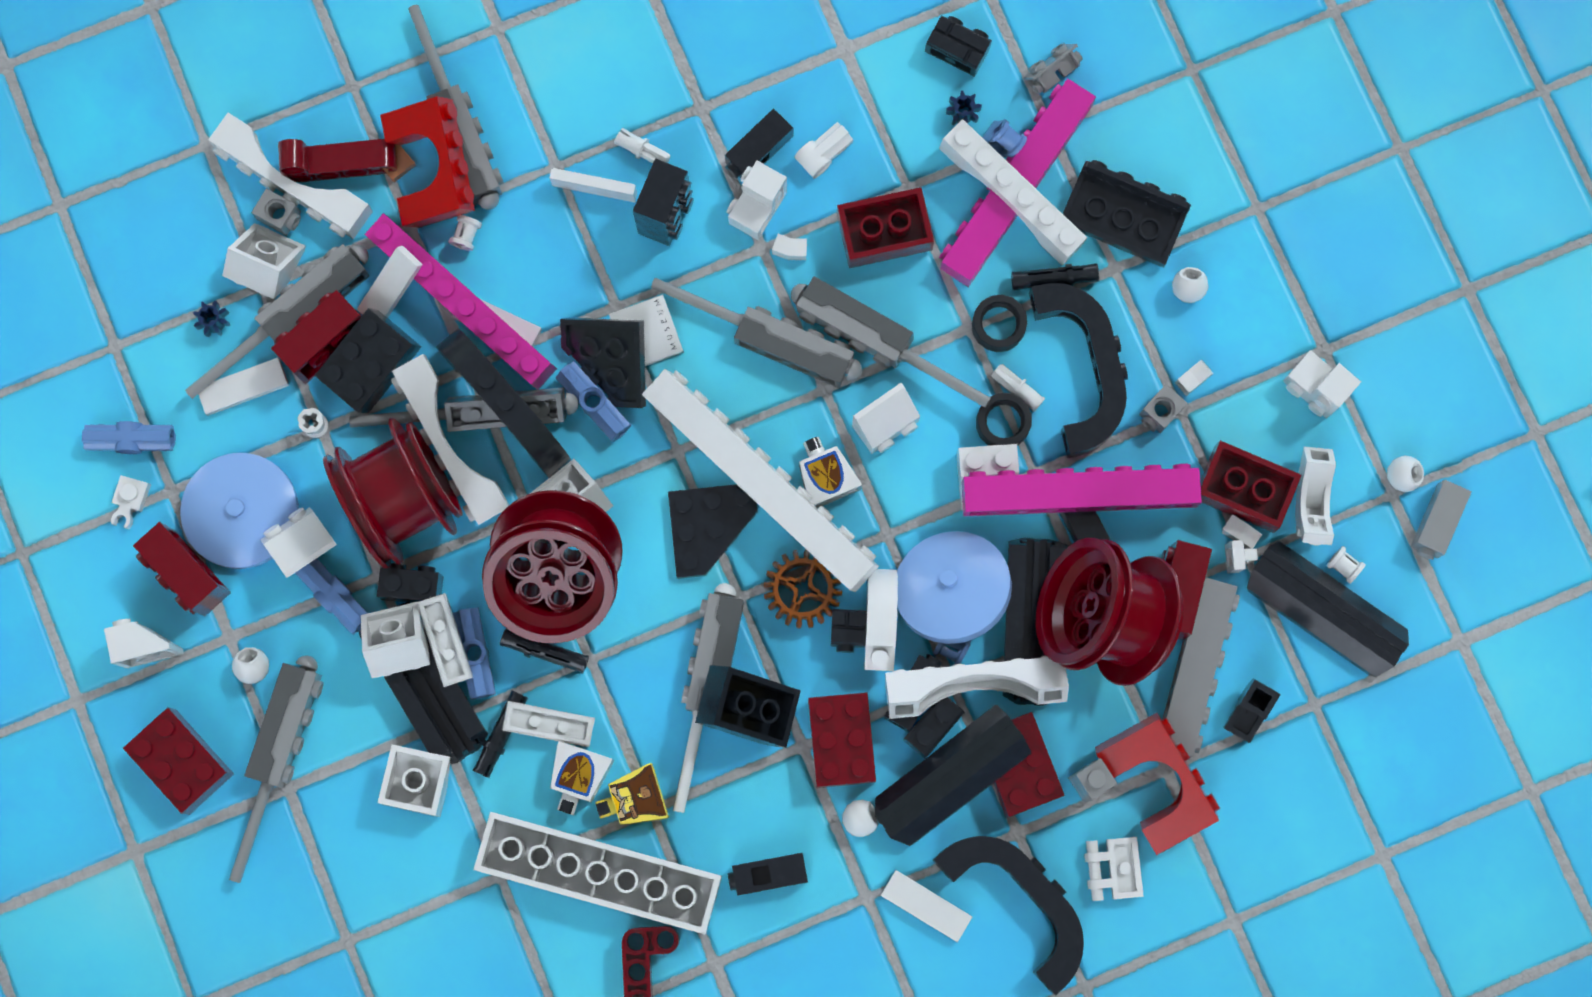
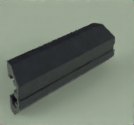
(1028, 566)
(1328, 610)
(437, 712)
(951, 777)

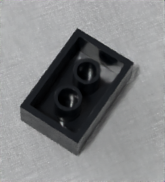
(663, 202)
(365, 360)
(747, 706)

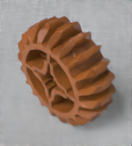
(790, 583)

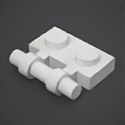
(1123, 867)

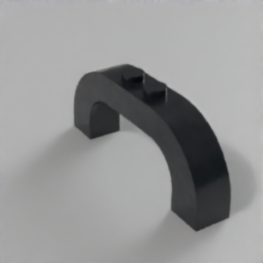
(1079, 306)
(504, 402)
(1047, 895)

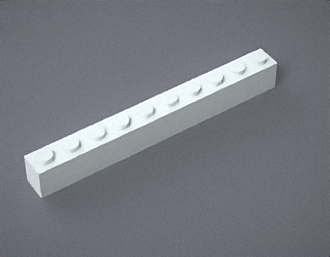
(760, 480)

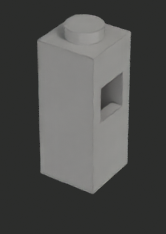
(1440, 520)
(1092, 780)

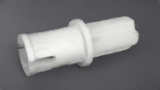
(640, 147)
(1017, 387)

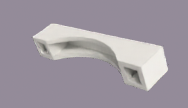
(984, 163)
(337, 207)
(420, 387)
(916, 690)

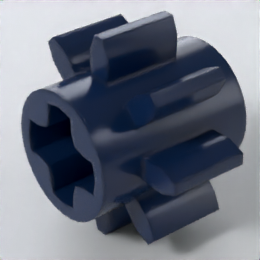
(960, 102)
(214, 325)

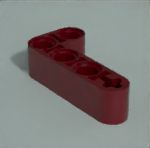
(335, 160)
(643, 957)

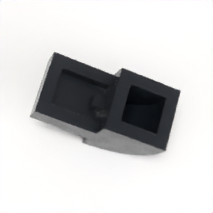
(1251, 710)

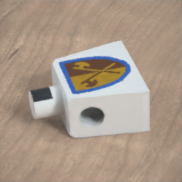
(826, 474)
(578, 775)

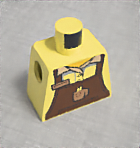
(635, 798)

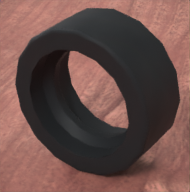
(1004, 302)
(1012, 401)

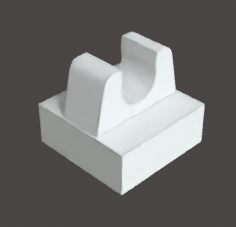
(1238, 556)

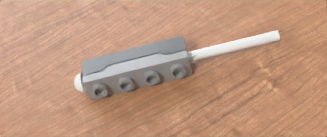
(715, 647)

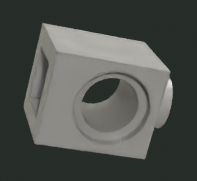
(269, 204)
(1167, 398)

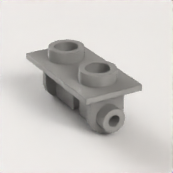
(1044, 73)

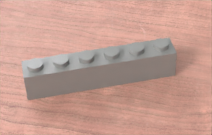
(1197, 664)

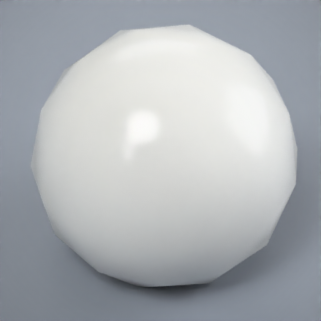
(1190, 285)
(1405, 473)
(250, 665)
(860, 818)

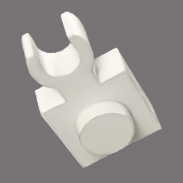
(130, 496)

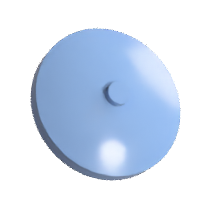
(233, 505)
(953, 587)

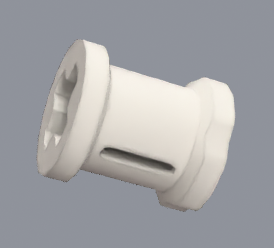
(465, 233)
(311, 431)
(1346, 565)

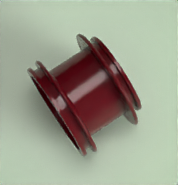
(393, 492)
(545, 594)
(1109, 611)

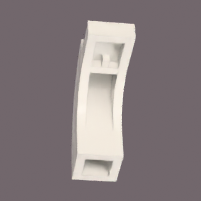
(1313, 496)
(881, 620)

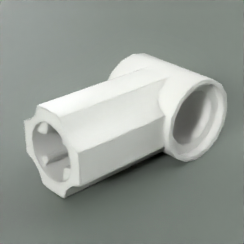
(818, 154)

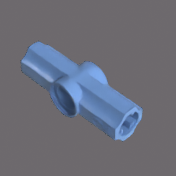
(605, 414)
(128, 437)
(332, 595)
(472, 634)

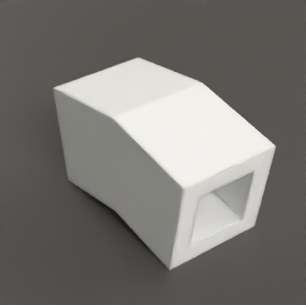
(790, 248)
(1194, 377)
(1239, 530)

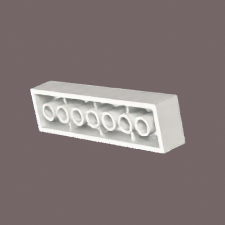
(598, 873)

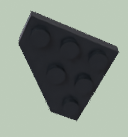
(610, 355)
(706, 525)

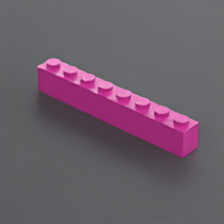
(992, 215)
(465, 305)
(1081, 490)

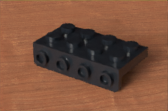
(1126, 212)

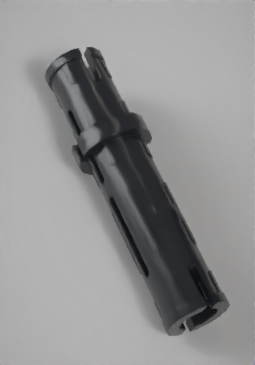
(1064, 275)
(545, 651)
(494, 745)

